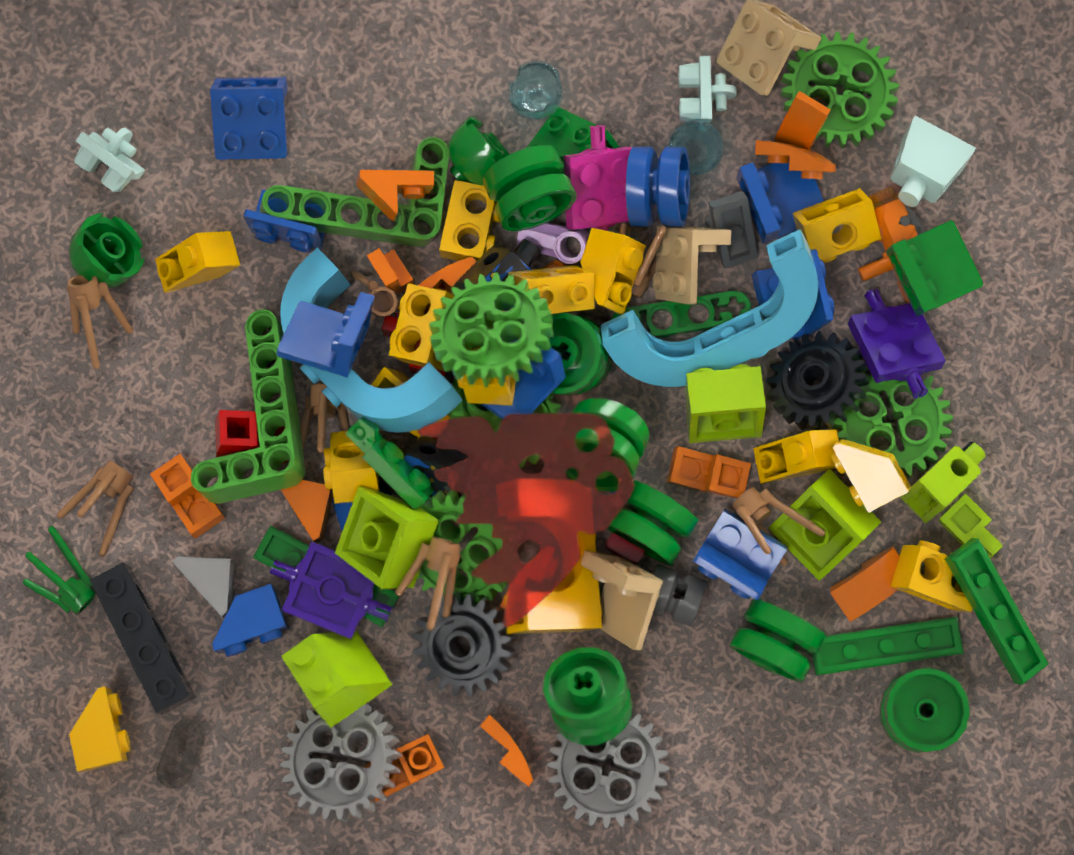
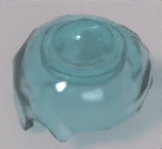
(536, 90)
(702, 145)

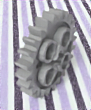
(332, 793)
(598, 800)

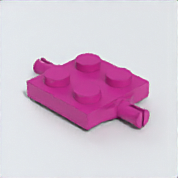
(599, 184)

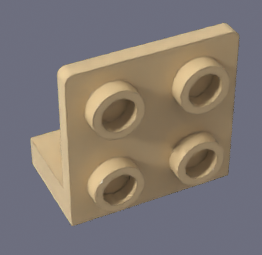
(762, 44)
(678, 260)
(626, 596)

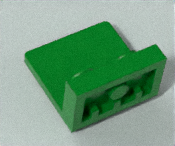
(568, 134)
(934, 267)

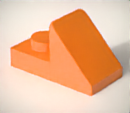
(383, 186)

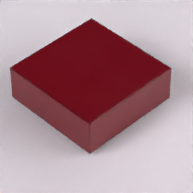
(624, 548)

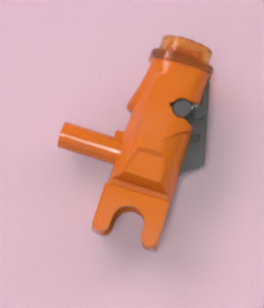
(895, 223)

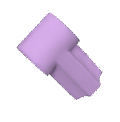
(552, 241)

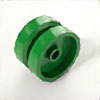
(529, 188)
(588, 358)
(629, 435)
(651, 522)
(775, 644)
(588, 696)
(944, 701)

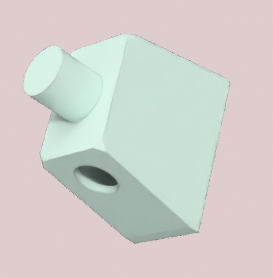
(928, 162)

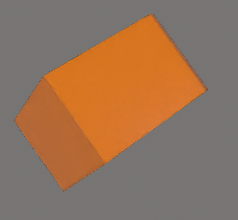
(311, 505)

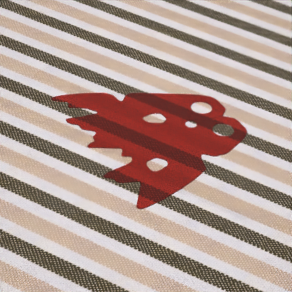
(531, 506)

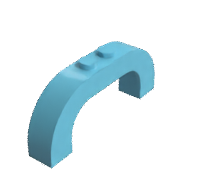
(731, 342)
(396, 409)

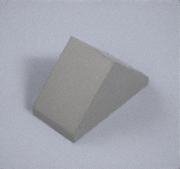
(211, 578)

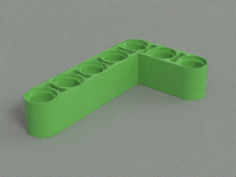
(368, 227)
(269, 418)

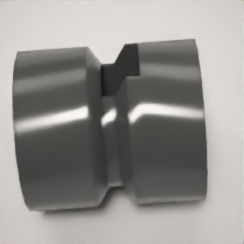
(690, 587)

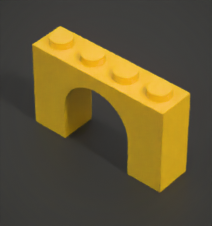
(571, 605)

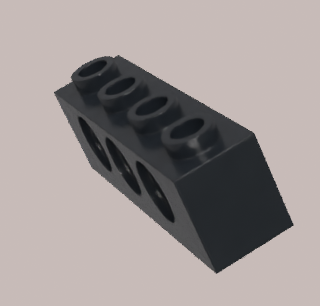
(142, 638)

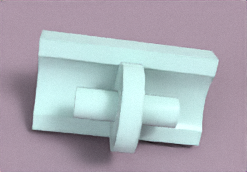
(699, 76)
(97, 149)

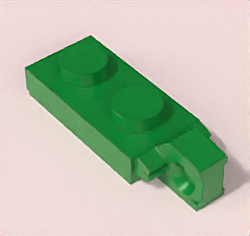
(389, 463)

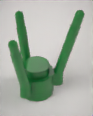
(74, 593)

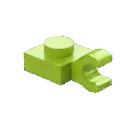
(968, 521)

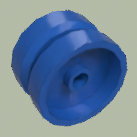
(657, 186)

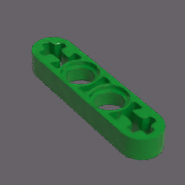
(679, 313)

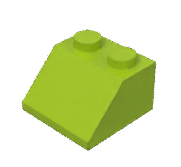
(724, 403)
(833, 510)
(384, 537)
(336, 674)

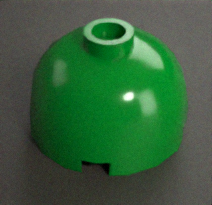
(473, 151)
(106, 250)

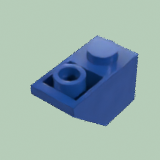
(251, 618)

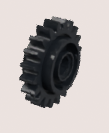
(823, 402)
(452, 663)

